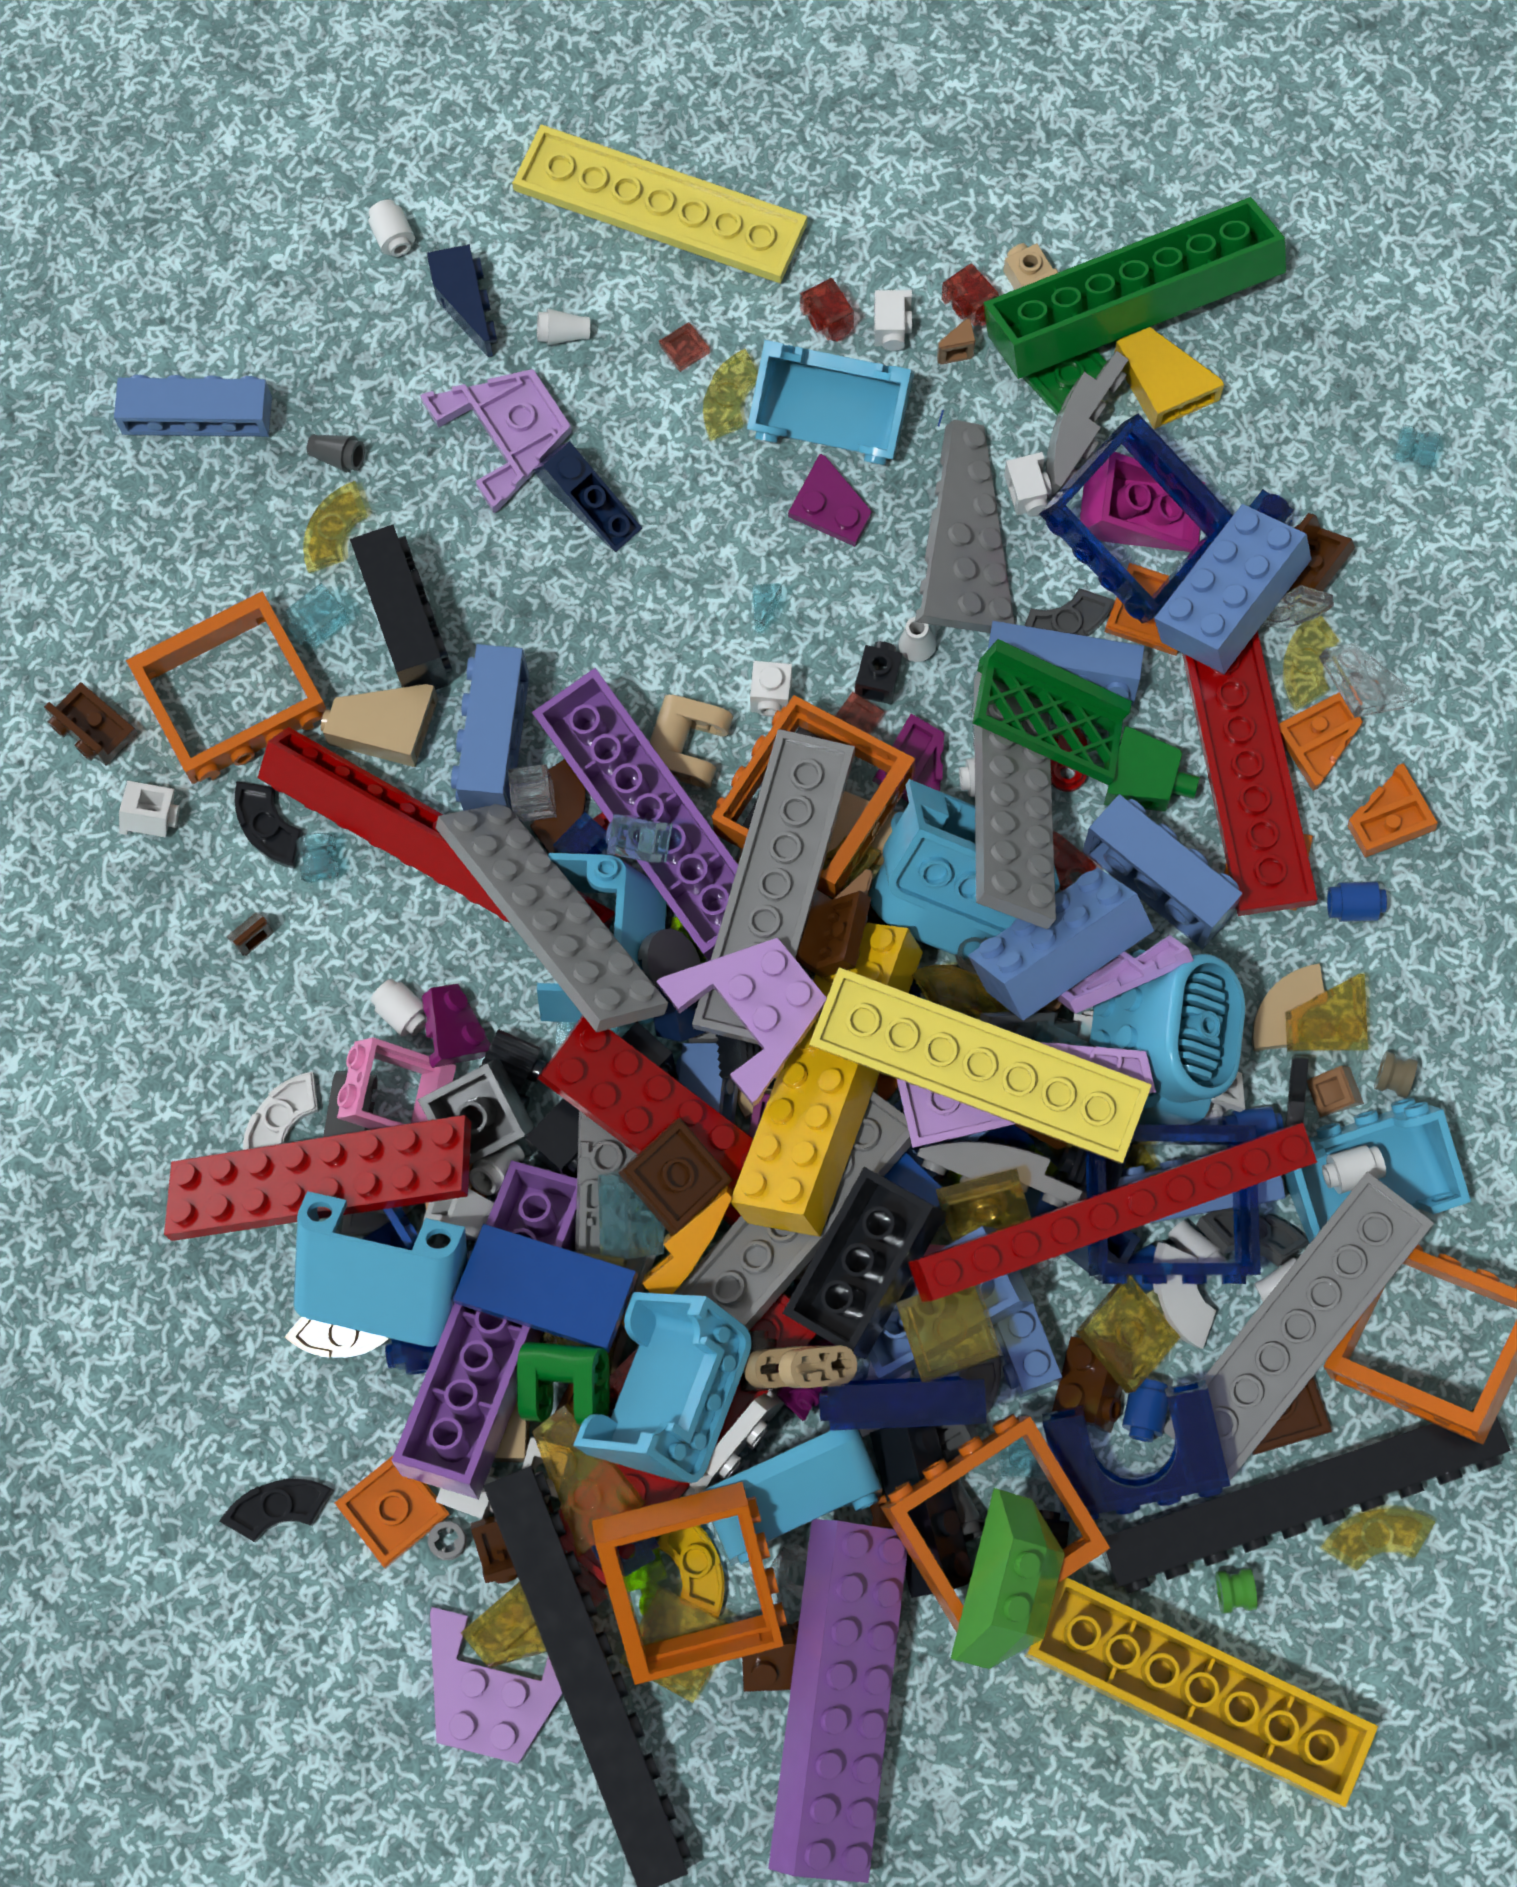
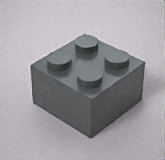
(488, 1102)

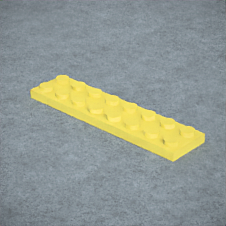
(660, 203)
(980, 1065)

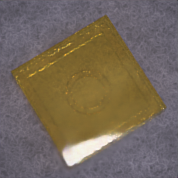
(985, 1201)
(949, 1332)
(1128, 1334)
(673, 1617)

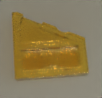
(1330, 1020)
(505, 1631)

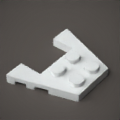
(747, 1431)

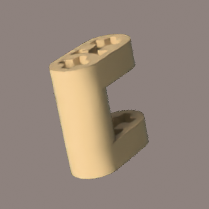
(671, 731)
(802, 1366)

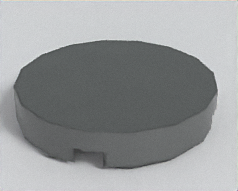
(666, 953)

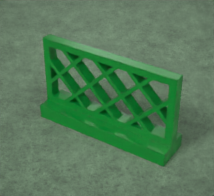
(1057, 692)

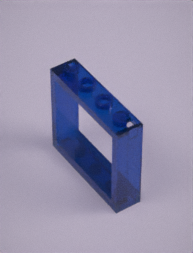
(1174, 478)
(1244, 1213)
(904, 1403)

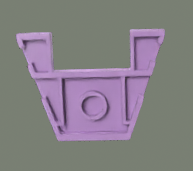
(517, 418)
(1125, 974)
(768, 997)
(483, 1706)

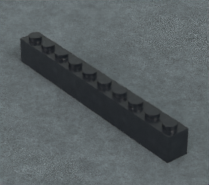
(1294, 1500)
(586, 1678)

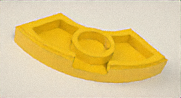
(698, 1567)

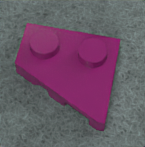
(830, 504)
(926, 746)
(452, 1027)

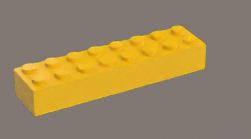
(817, 1109)
(1204, 1693)

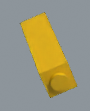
(1166, 378)

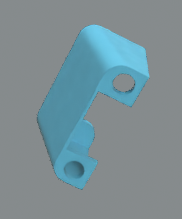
(1416, 1155)
(372, 1283)

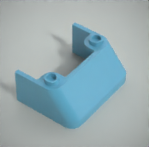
(637, 914)
(802, 1487)

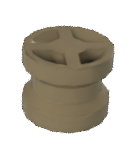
(1396, 1074)

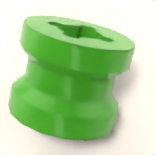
(1236, 1590)

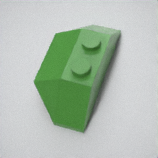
(1009, 1583)

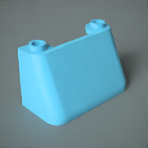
(830, 400)
(674, 1389)

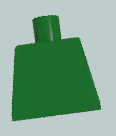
(1149, 772)

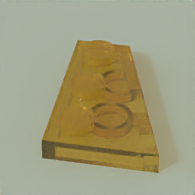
(584, 1484)

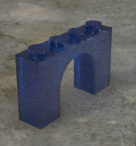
(1192, 1468)

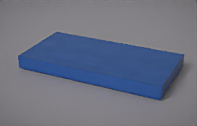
(545, 1287)

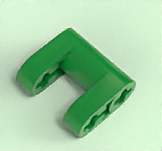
(546, 1363)

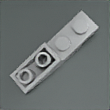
(1075, 425)
(987, 1158)

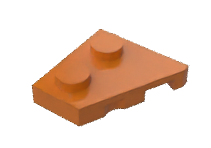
(1319, 737)
(1392, 815)

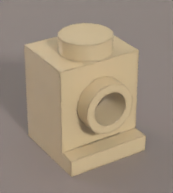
(1018, 262)

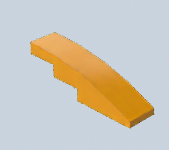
(686, 1247)

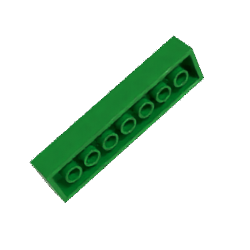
(1135, 287)

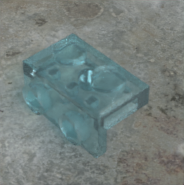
(626, 1222)

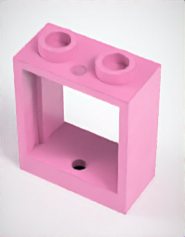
(359, 1068)

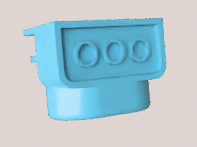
(932, 874)
(1189, 1030)

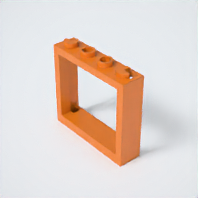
(202, 638)
(828, 727)
(1469, 1424)
(971, 1455)
(704, 1646)

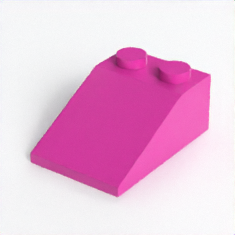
(1132, 509)

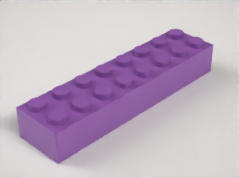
(632, 779)
(474, 1367)
(839, 1702)

